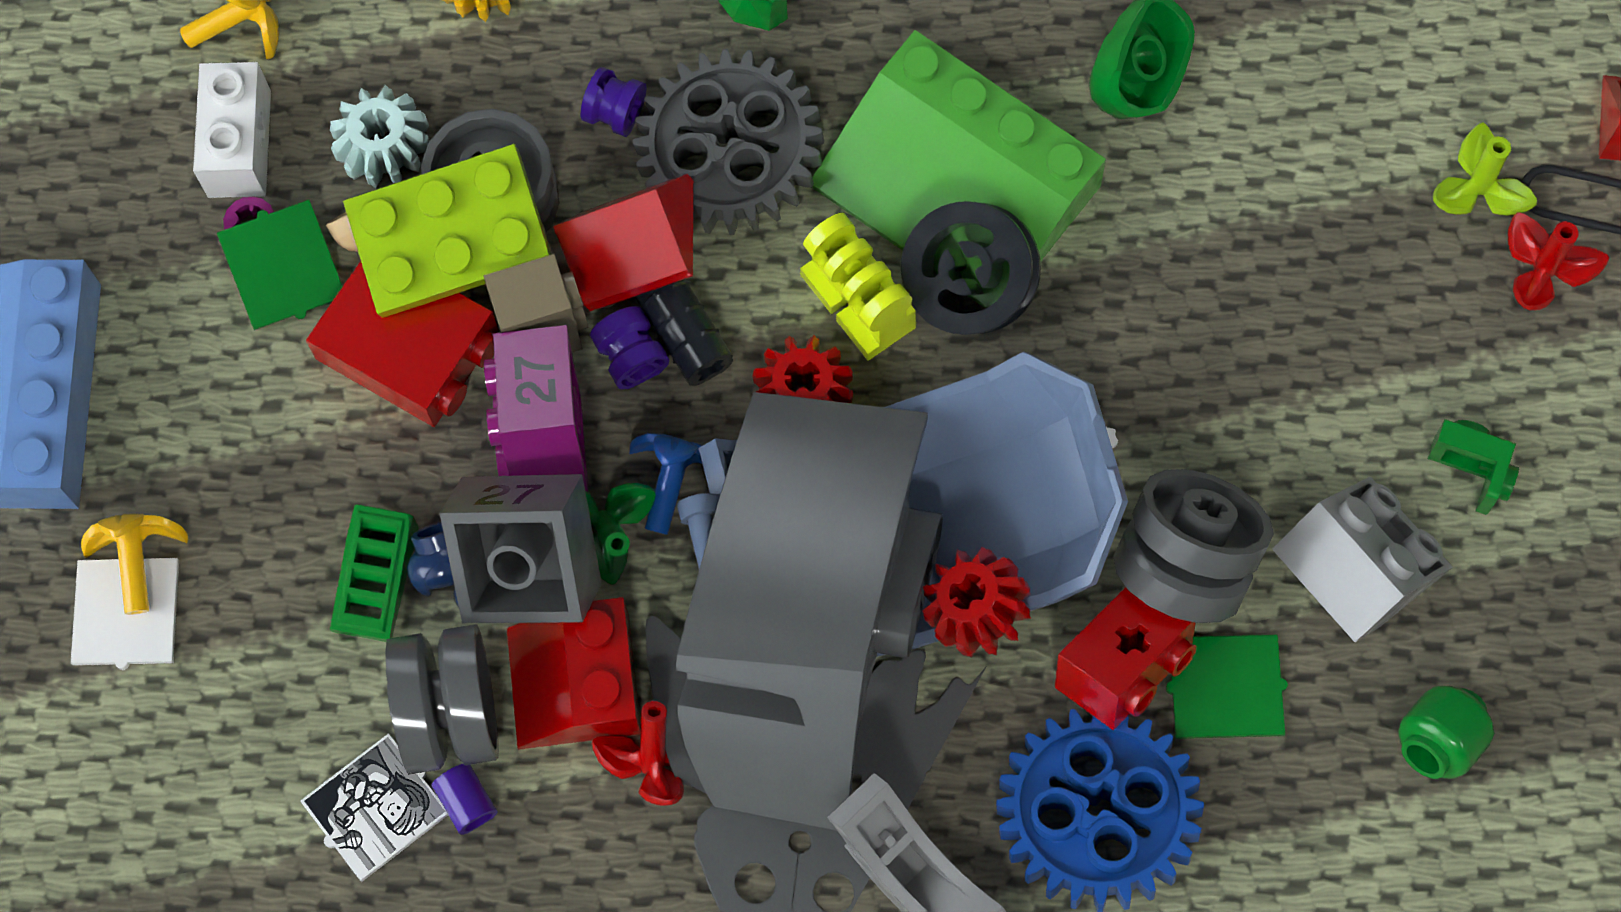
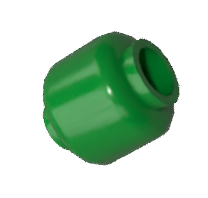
(1445, 732)

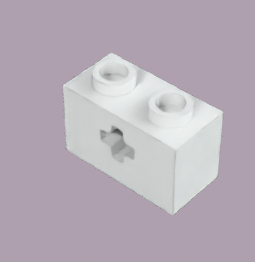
(232, 130)

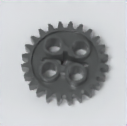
(743, 95)

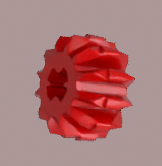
(804, 366)
(976, 602)

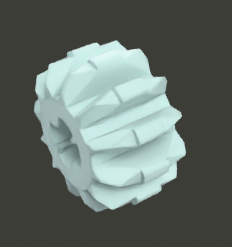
(383, 155)

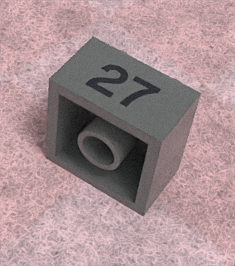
(521, 548)

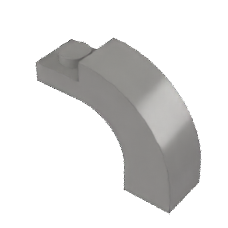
(901, 856)

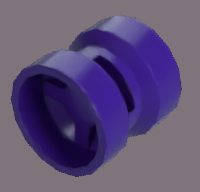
(629, 347)

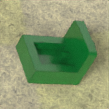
(1475, 451)

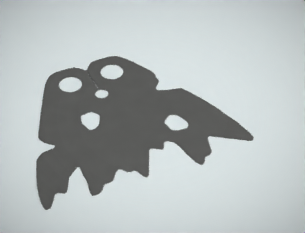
(889, 743)

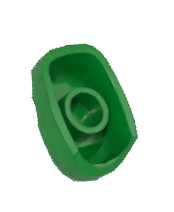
(1142, 59)

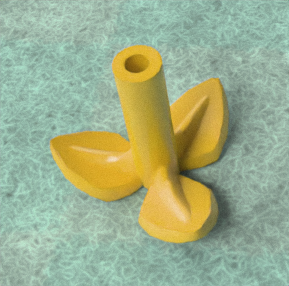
(230, 15)
(129, 533)

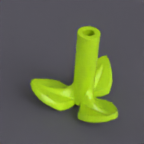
(1483, 158)

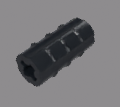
(686, 331)

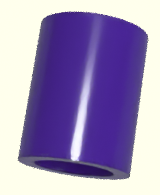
(464, 798)

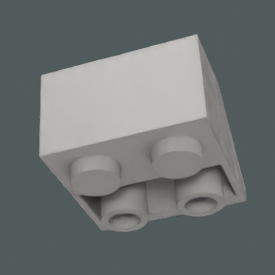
(1362, 556)

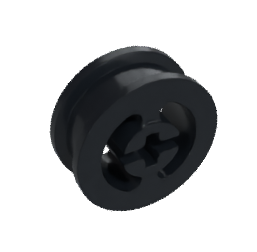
(932, 292)

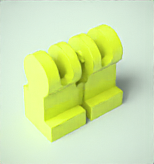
(847, 273)

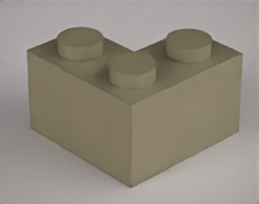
(538, 296)

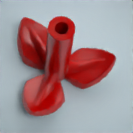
(1550, 257)
(626, 759)

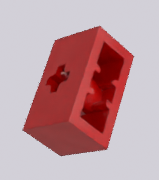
(1122, 658)

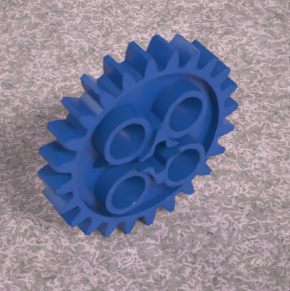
(1069, 853)

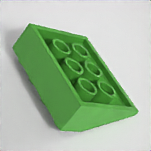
(948, 136)

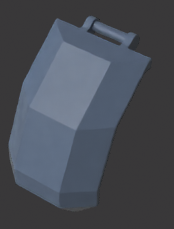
(1011, 466)

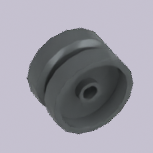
(490, 130)
(1192, 545)
(431, 700)

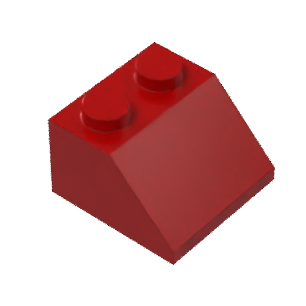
(574, 678)

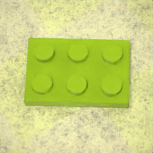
(446, 230)

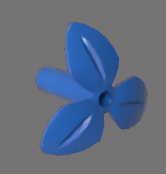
(674, 456)

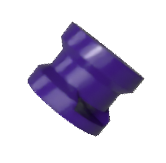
(613, 101)

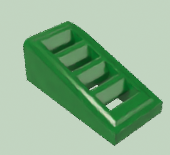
(357, 543)

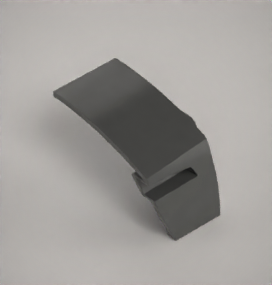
(796, 596)

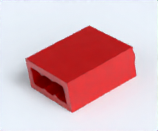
(408, 357)

